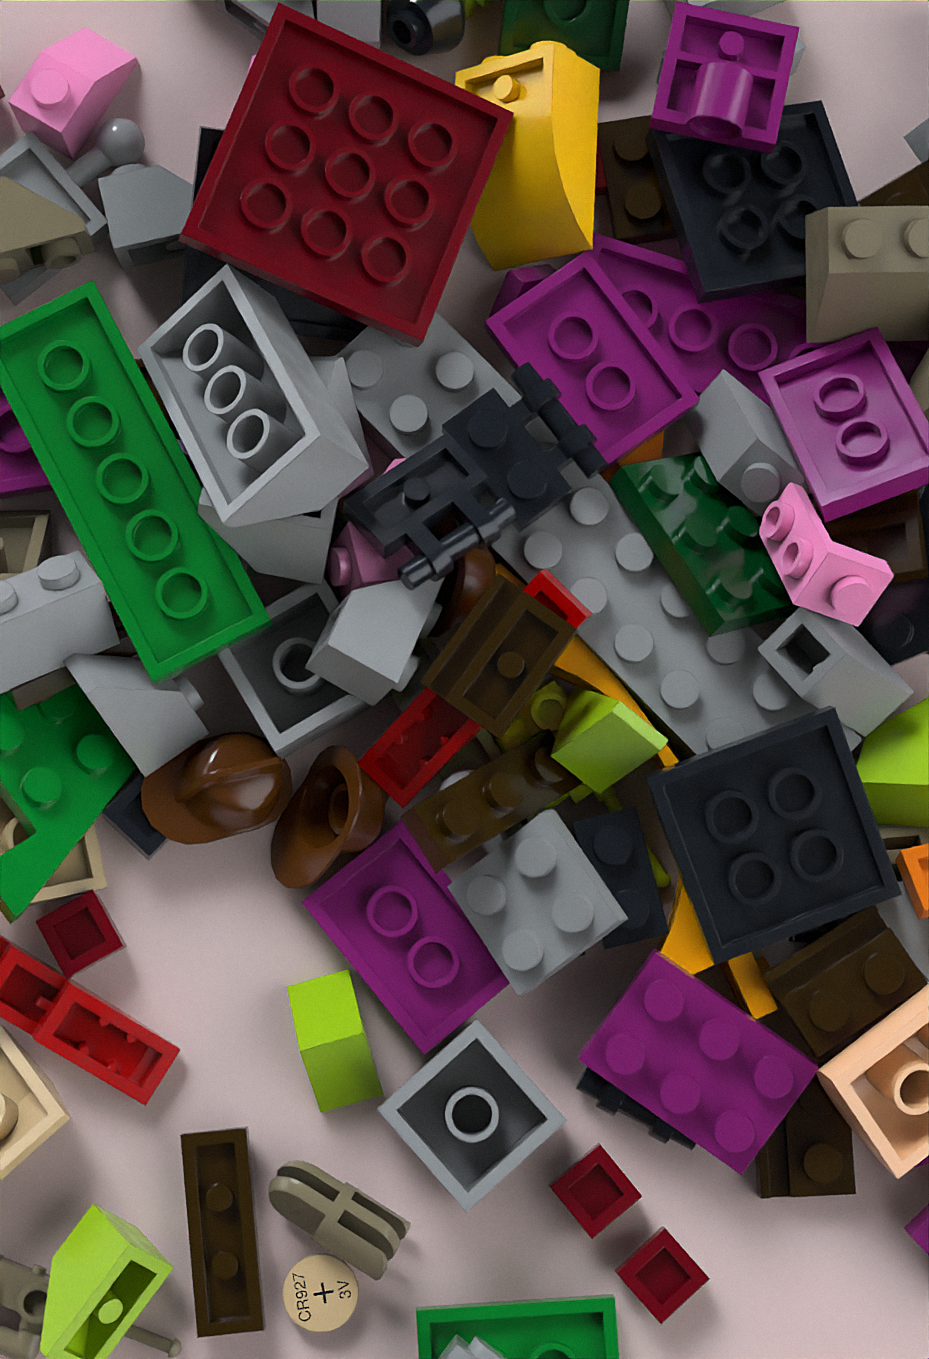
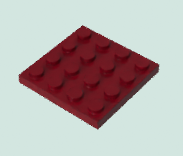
(347, 176)

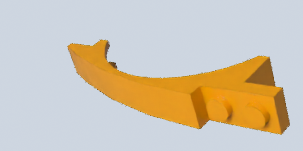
(684, 942)

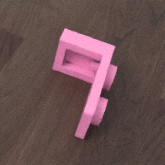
(815, 568)

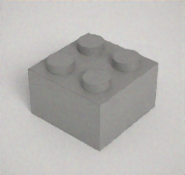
(272, 677)
(471, 1114)

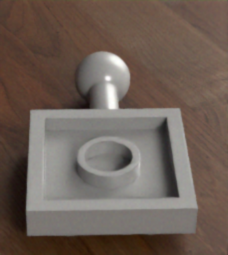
(34, 167)
(535, 899)

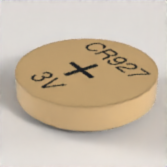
(320, 1292)

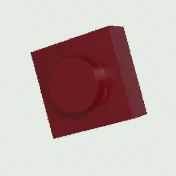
(81, 934)
(595, 1190)
(661, 1274)

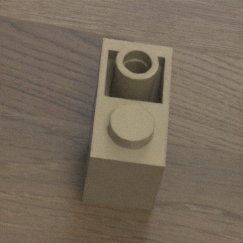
(37, 233)

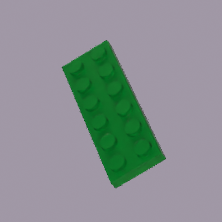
(125, 484)

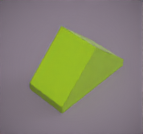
(603, 739)
(334, 1041)

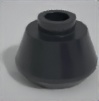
(426, 25)

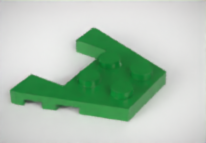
(57, 780)

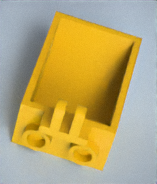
(545, 171)

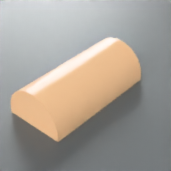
(884, 1086)

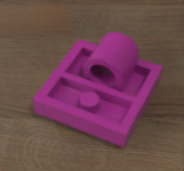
(724, 77)

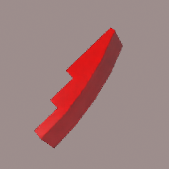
(434, 730)
(81, 1025)

